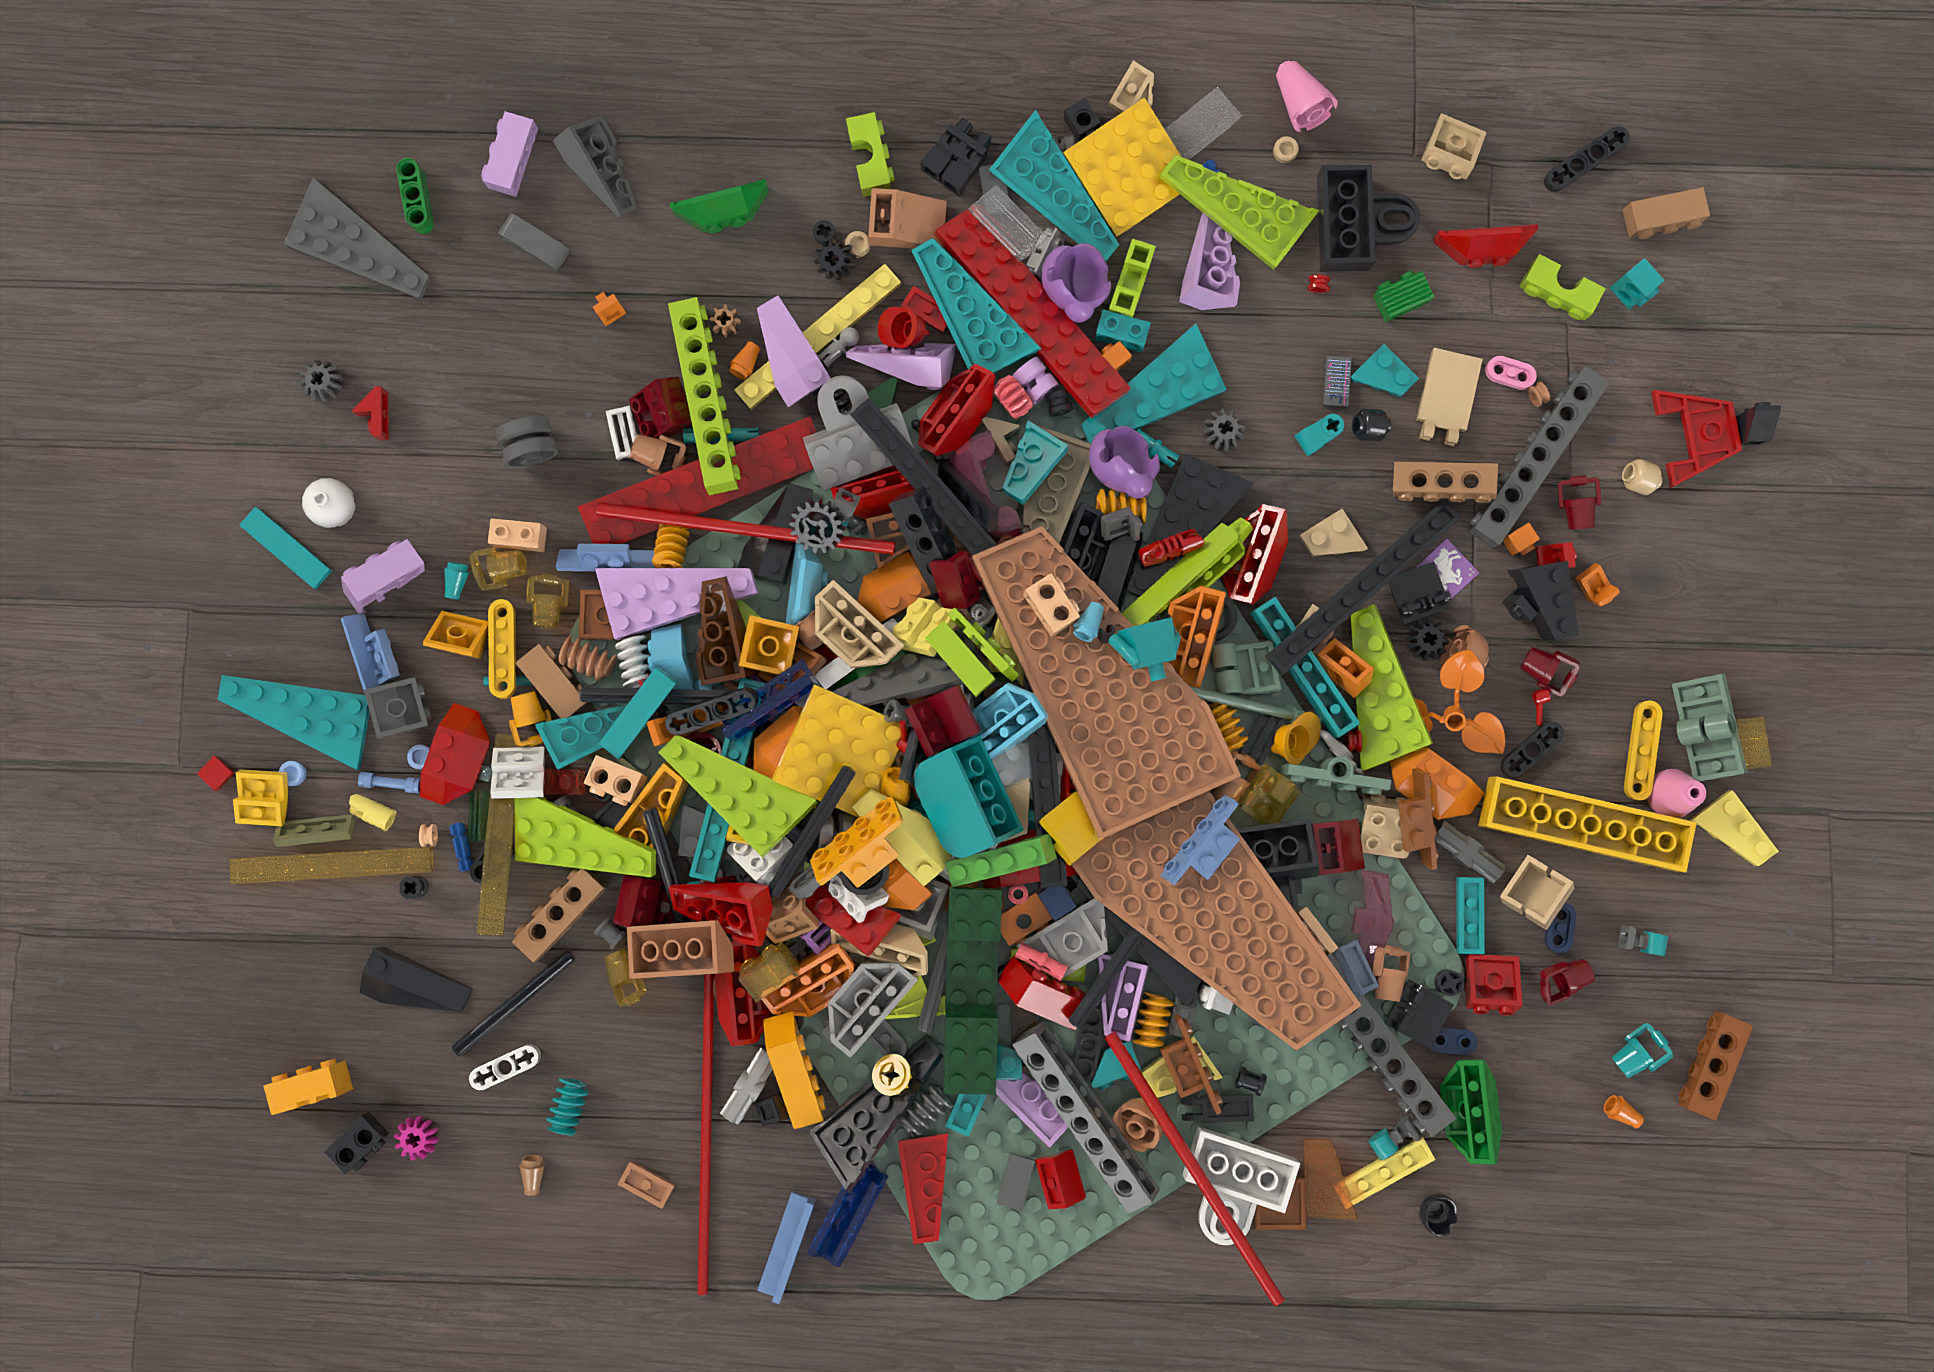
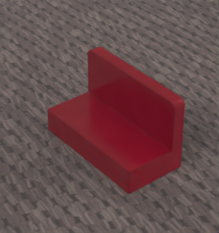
(955, 581)

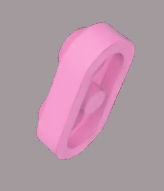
(1509, 372)

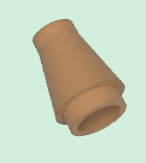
(532, 1172)

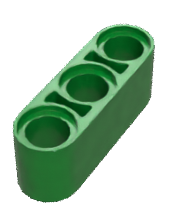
(410, 185)

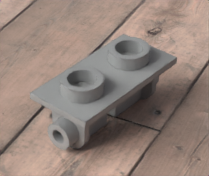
(1036, 260)
(981, 612)

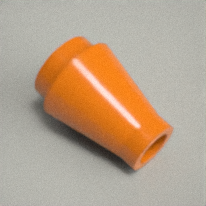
(744, 361)
(1620, 1110)

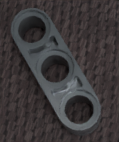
(534, 242)

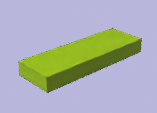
(960, 658)

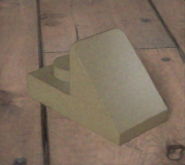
(1000, 431)

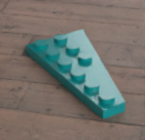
(976, 321)
(317, 717)

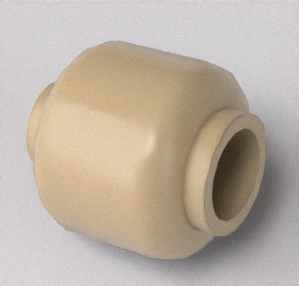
(1642, 477)

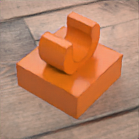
(608, 308)

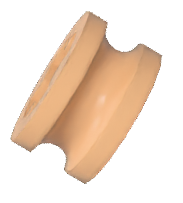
(428, 835)

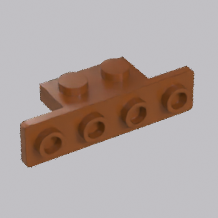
(1417, 820)
(1186, 1068)

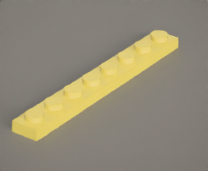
(826, 328)

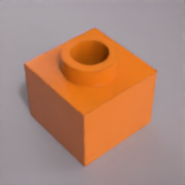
(1116, 355)
(1521, 540)

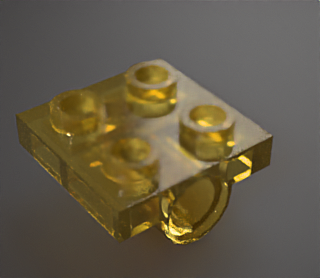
(1268, 796)

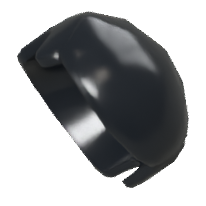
(1438, 1214)

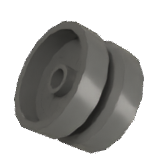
(526, 441)

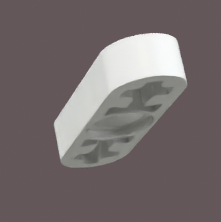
(525, 1065)

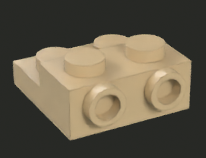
(1453, 147)

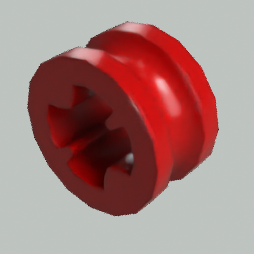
(1319, 283)
(1353, 741)

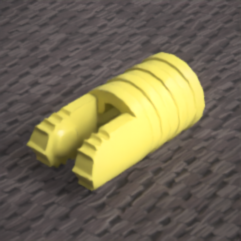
(372, 812)

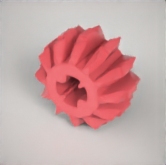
(1012, 397)

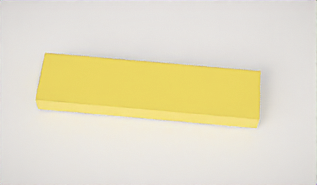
(1389, 1170)

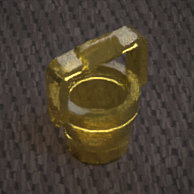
(500, 567)
(545, 607)
(618, 972)

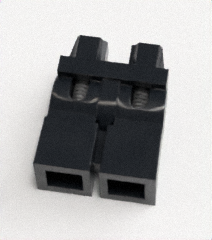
(956, 156)

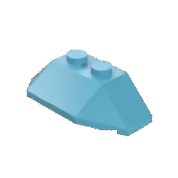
(806, 582)
(1008, 718)

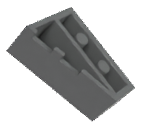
(690, 831)

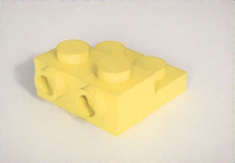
(919, 621)

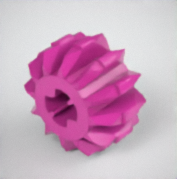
(417, 1147)

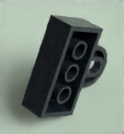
(1353, 218)
(1285, 852)

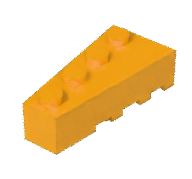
(662, 792)
(793, 1070)

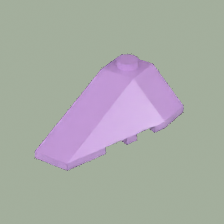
(1210, 272)
(791, 358)
(920, 366)

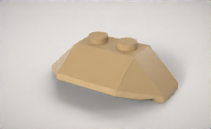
(852, 630)
(899, 946)

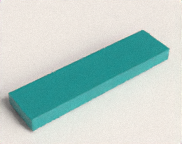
(285, 547)
(638, 712)

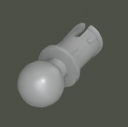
(848, 337)

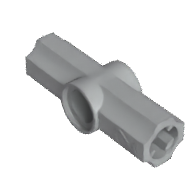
(748, 1087)

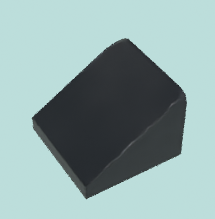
(772, 1109)

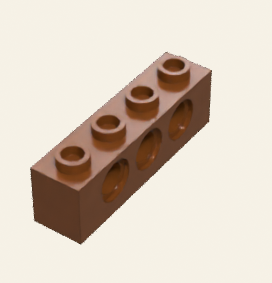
(1727, 1060)

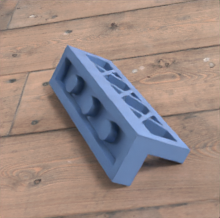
(786, 1245)

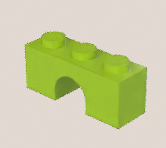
(866, 134)
(1132, 278)
(1542, 282)

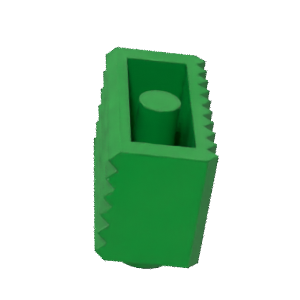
(1403, 296)

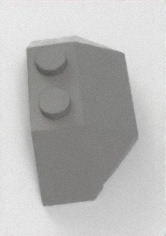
(866, 1002)

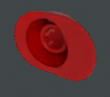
(901, 328)

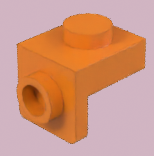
(1596, 586)

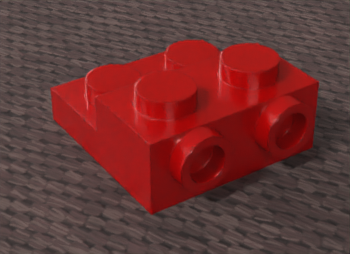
(1493, 984)

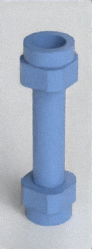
(369, 780)

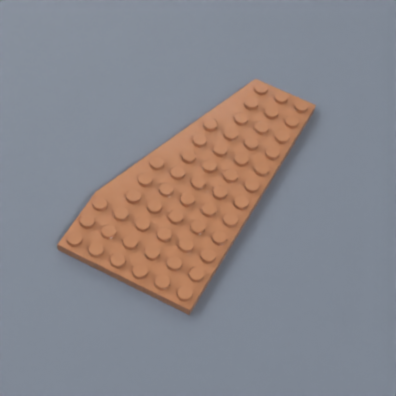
(1122, 738)
(1224, 929)

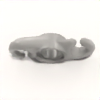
(1337, 749)

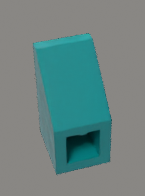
(1110, 1068)

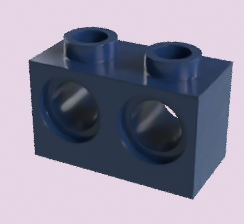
(1056, 901)

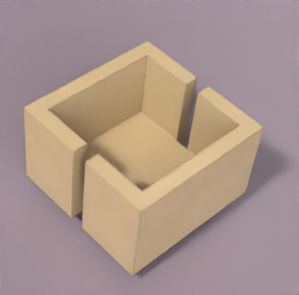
(1536, 893)

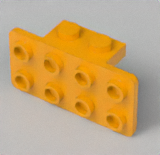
(861, 848)

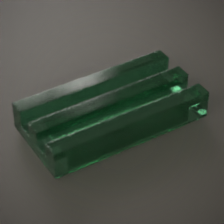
(478, 815)

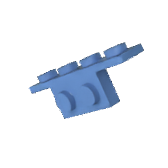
(593, 556)
(370, 652)
(1206, 846)

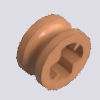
(1538, 394)

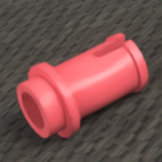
(1022, 899)

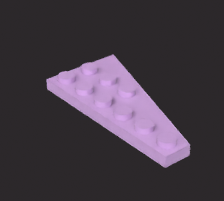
(658, 596)

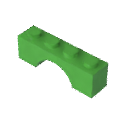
(1002, 860)

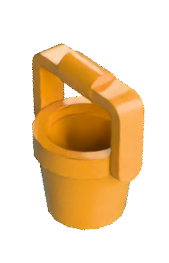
(527, 711)
(895, 788)

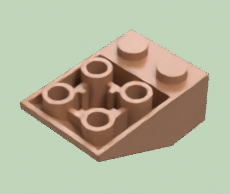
(904, 218)

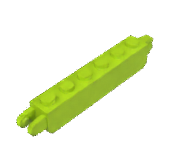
(1200, 567)

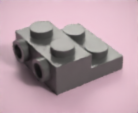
(397, 708)

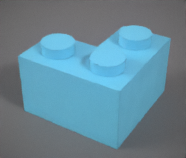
(670, 653)

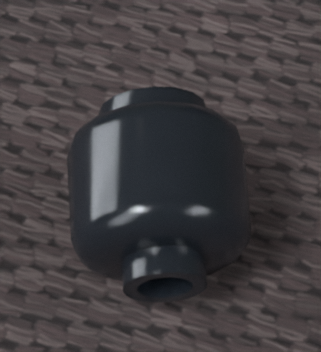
(1371, 424)

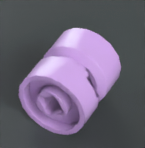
(1035, 380)

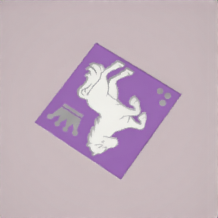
(1452, 567)

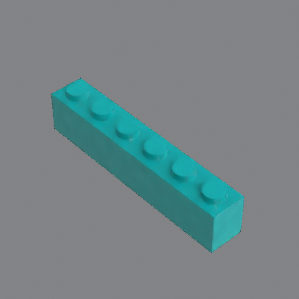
(1307, 672)

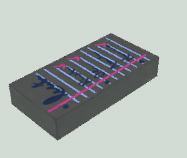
(1336, 382)

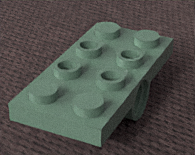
(1241, 670)
(1709, 728)
(1344, 780)

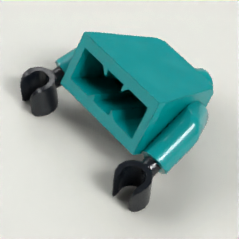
(1145, 644)

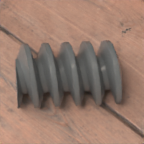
(925, 1110)

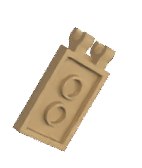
(1448, 394)

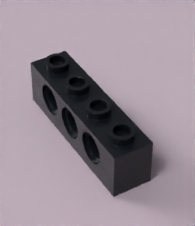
(917, 531)

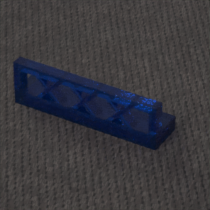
(774, 704)
(847, 1217)

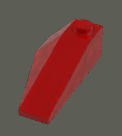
(738, 907)

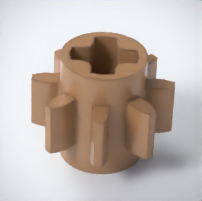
(720, 317)

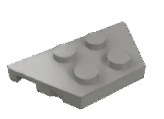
(1074, 937)

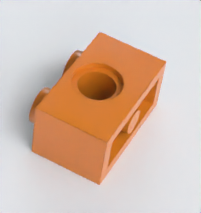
(1345, 668)
(1039, 919)

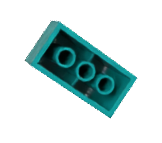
(966, 799)

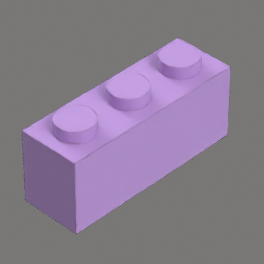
(509, 153)

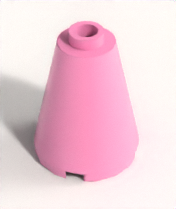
(1304, 96)
(1675, 793)

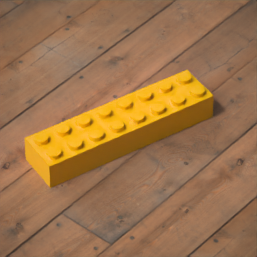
(1587, 824)

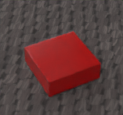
(215, 773)

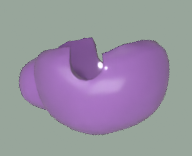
(1076, 279)
(1122, 461)

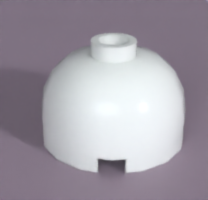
(328, 502)

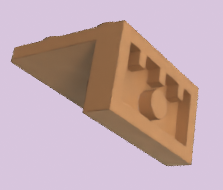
(790, 916)

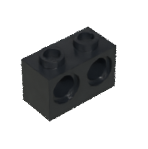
(355, 1140)

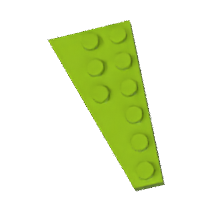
(746, 799)

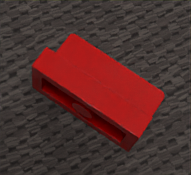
(1060, 1179)

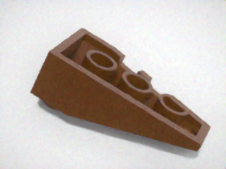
(720, 634)

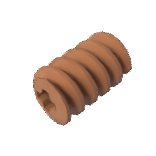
(586, 660)

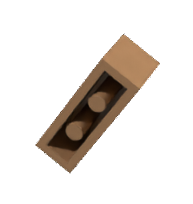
(1666, 213)
(552, 680)

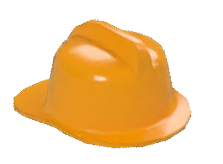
(1298, 738)

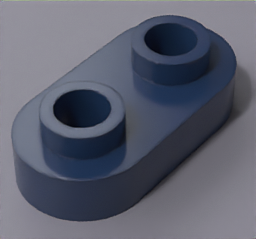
(1563, 928)
(1452, 1041)

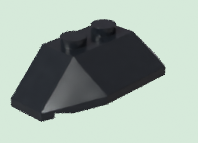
(1084, 541)

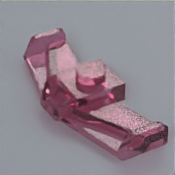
(1376, 919)

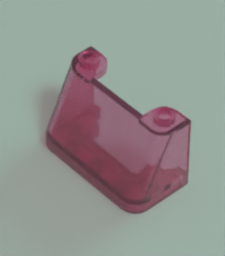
(971, 461)

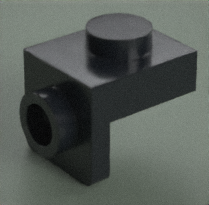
(1519, 607)

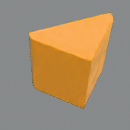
(458, 635)
(768, 645)

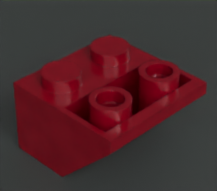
(661, 408)
(1338, 846)
(643, 902)

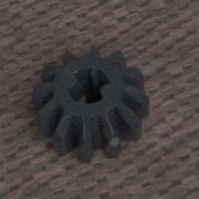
(830, 250)
(1425, 630)

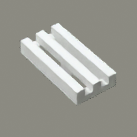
(619, 412)

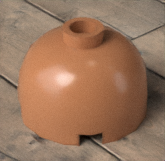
(1467, 639)
(1138, 1125)

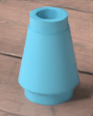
(1089, 622)

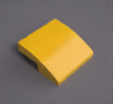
(261, 797)
(1070, 829)

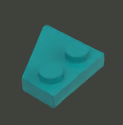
(1385, 373)

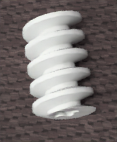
(634, 661)

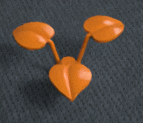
(1483, 733)

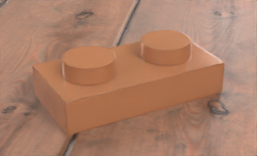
(646, 1184)

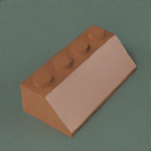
(679, 950)

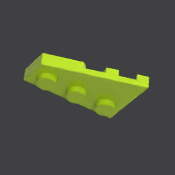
(988, 647)

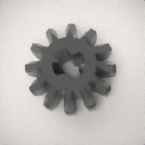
(312, 382)
(1218, 422)

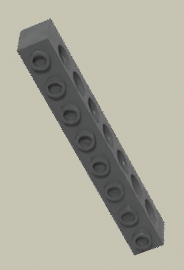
(1591, 387)
(1437, 1114)
(1086, 1117)

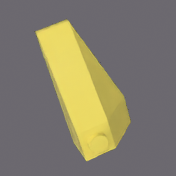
(913, 839)

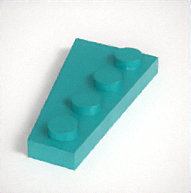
(577, 735)

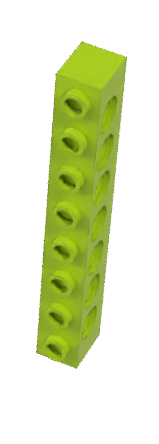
(684, 314)

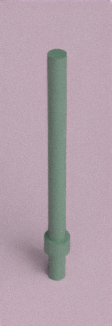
(1290, 715)

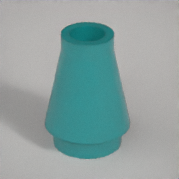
(455, 578)

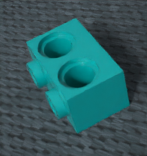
(1637, 285)
(1122, 328)

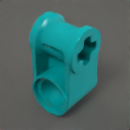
(1316, 435)

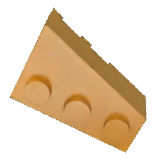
(308, 1086)

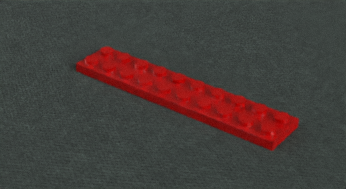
(1023, 297)
(682, 490)

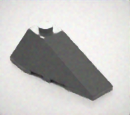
(592, 155)

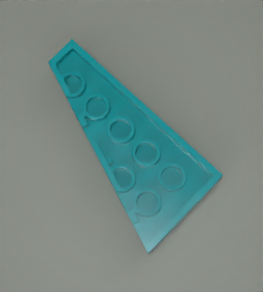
(1044, 179)
(1166, 386)

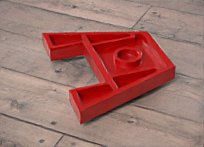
(1708, 430)

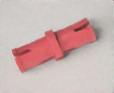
(1041, 961)

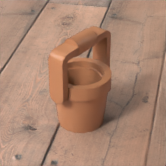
(651, 452)
(1236, 787)
(1390, 980)

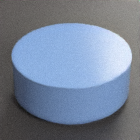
(417, 756)
(295, 772)

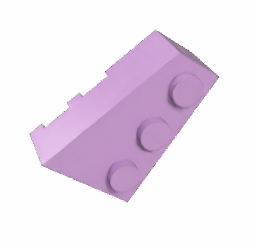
(381, 574)
(1123, 998)

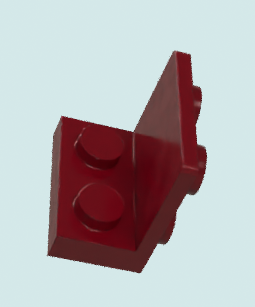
(942, 720)

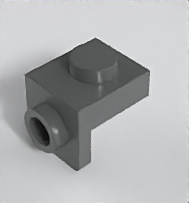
(1120, 523)

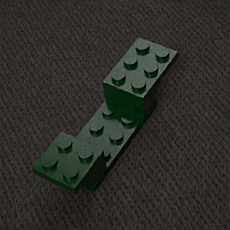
(972, 990)

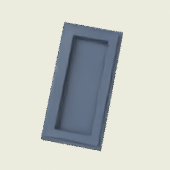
(1356, 968)

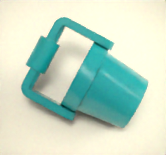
(1633, 1056)

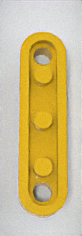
(502, 648)
(1643, 750)

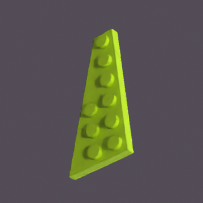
(1245, 211)
(1386, 707)
(568, 839)

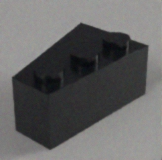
(1550, 594)

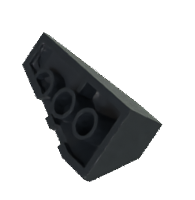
(404, 982)

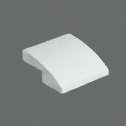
(518, 772)

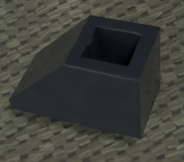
(1758, 423)

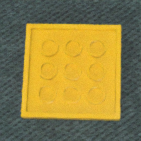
(1122, 167)
(832, 735)

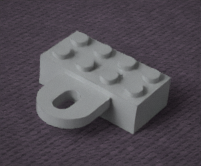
(843, 448)

